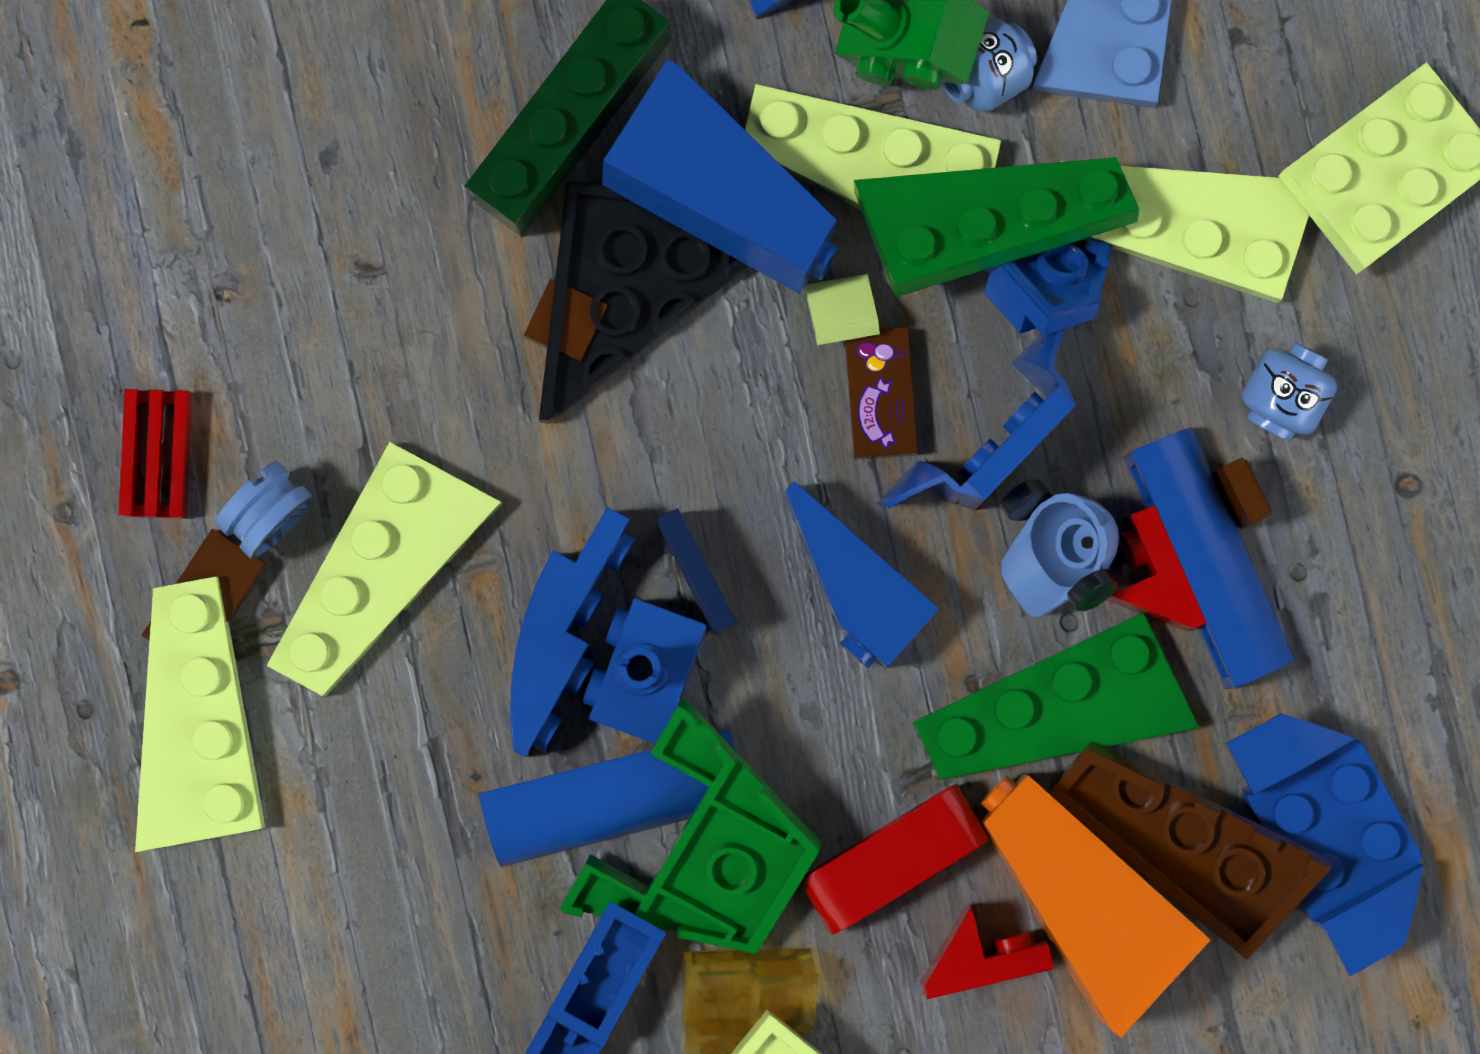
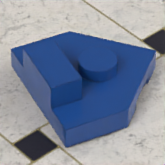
(1051, 287)

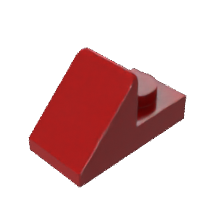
(1166, 591)
(964, 966)

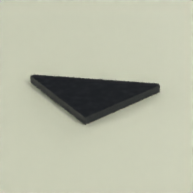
(635, 265)

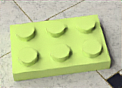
(1388, 168)

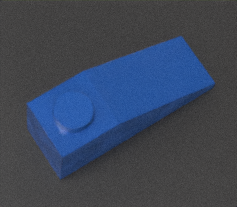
(863, 591)

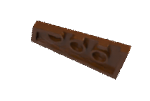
(1201, 854)

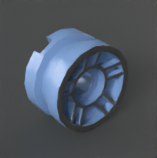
(264, 510)

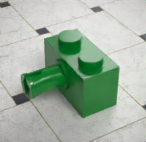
(910, 39)

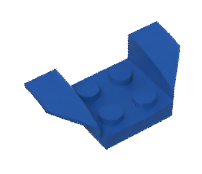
(994, 463)
(1332, 800)

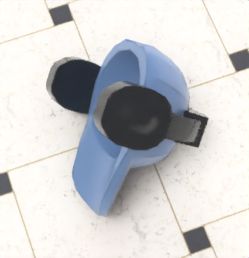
(1062, 550)

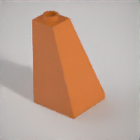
(1097, 912)

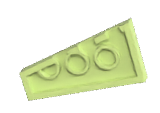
(842, 143)
(385, 554)
(196, 738)

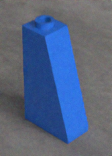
(718, 183)

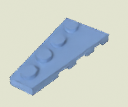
(1107, 51)

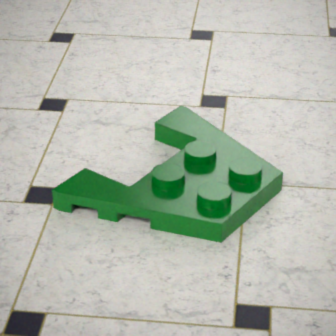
(731, 860)

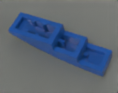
(598, 985)

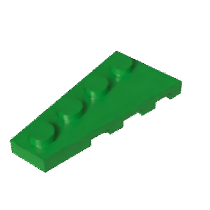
(978, 219)
(1096, 692)

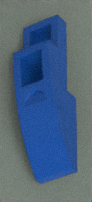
(546, 653)

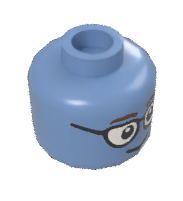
(999, 70)
(1289, 391)

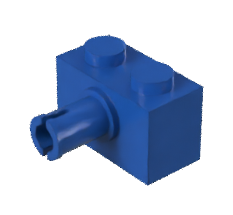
(645, 671)

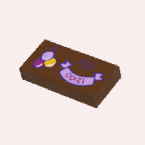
(881, 395)

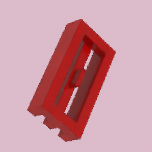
(130, 454)

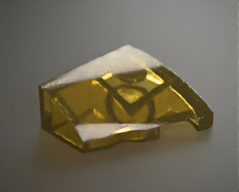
(732, 990)

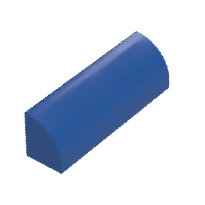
(1240, 620)
(587, 806)

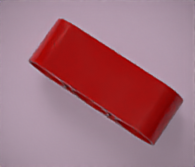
(894, 859)

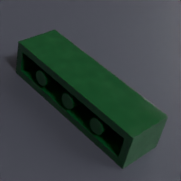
(568, 112)

